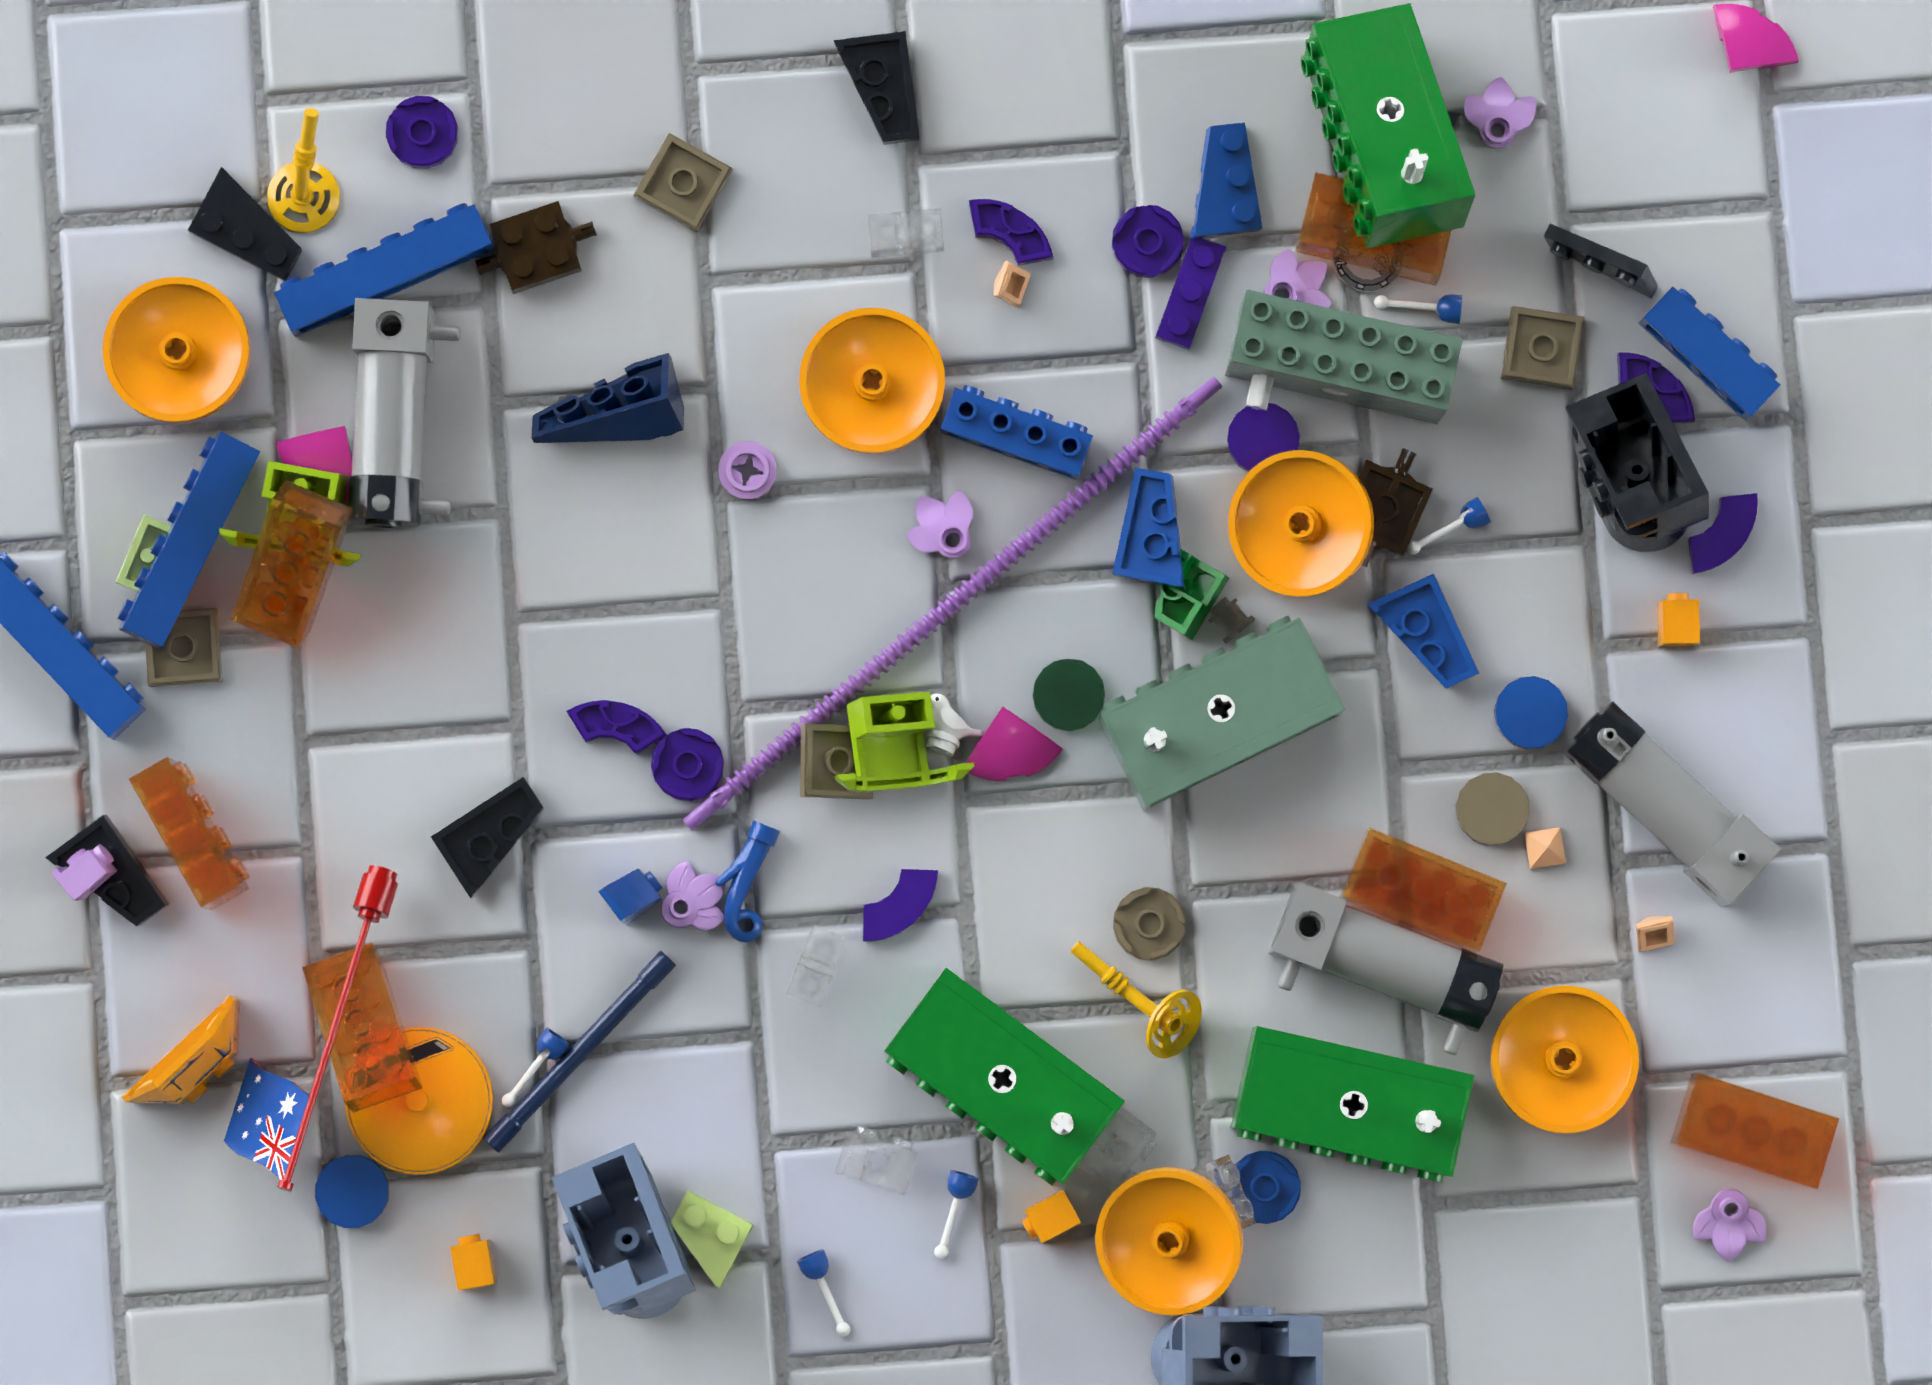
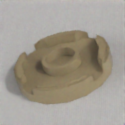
(1492, 808)
(1149, 923)

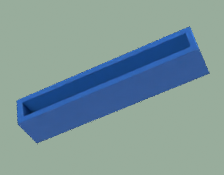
(384, 269)
(189, 539)
(65, 654)

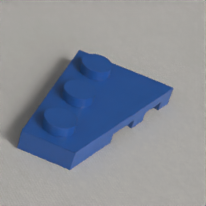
(1227, 188)
(1150, 532)
(1428, 628)

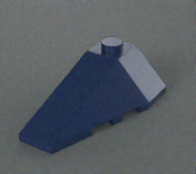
(630, 408)

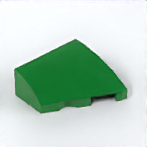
(1188, 607)

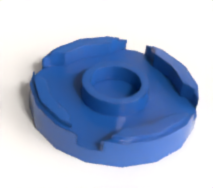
(1530, 712)
(1269, 1184)
(352, 1191)

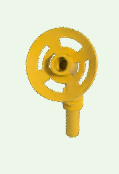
(304, 188)
(1160, 1015)

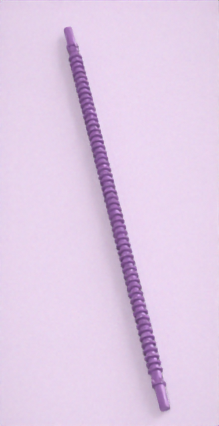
(1184, 409)

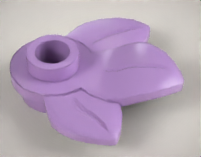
(1499, 109)
(1298, 279)
(939, 521)
(696, 894)
(1732, 1229)

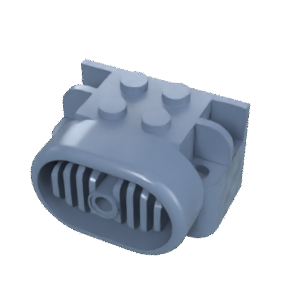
(623, 1235)
(1239, 1348)

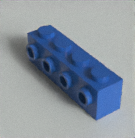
(1710, 353)
(1016, 433)

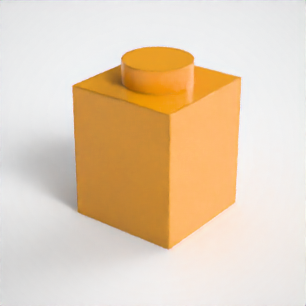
(1678, 621)
(1050, 1217)
(473, 1262)

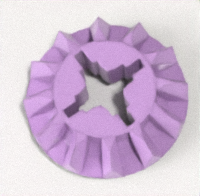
(737, 456)

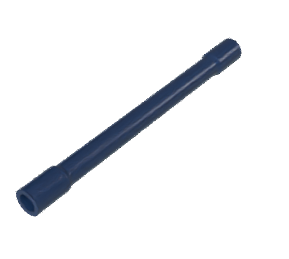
(513, 1121)

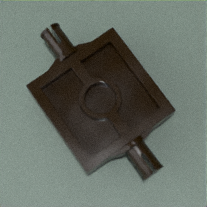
(535, 247)
(1395, 503)

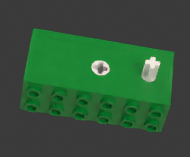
(1387, 126)
(1052, 1104)
(1405, 1113)

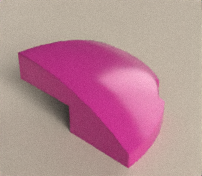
(1752, 39)
(319, 450)
(1011, 749)

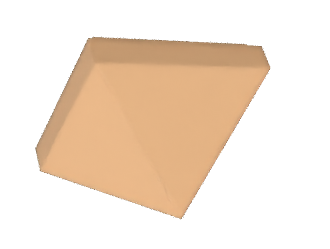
(1011, 284)
(1544, 848)
(1655, 932)

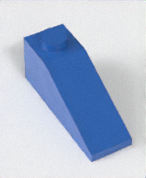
(632, 895)

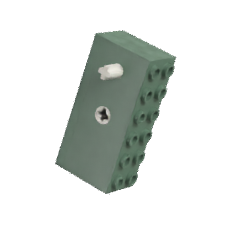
(1341, 358)
(1270, 692)

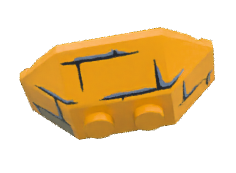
(193, 1061)

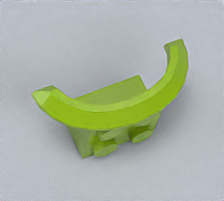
(321, 482)
(892, 745)

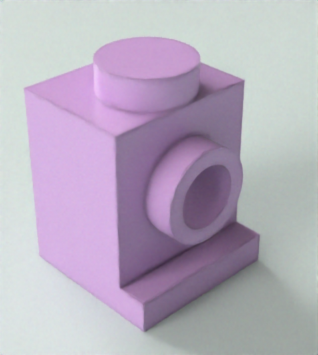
(85, 872)

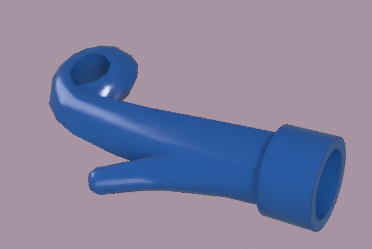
(743, 874)

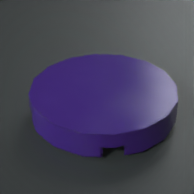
(422, 132)
(1147, 241)
(1261, 434)
(687, 764)

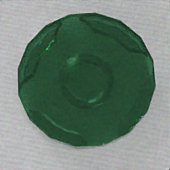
(1068, 694)

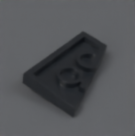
(884, 83)
(242, 228)
(1601, 260)
(487, 833)
(130, 888)

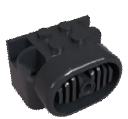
(1637, 466)

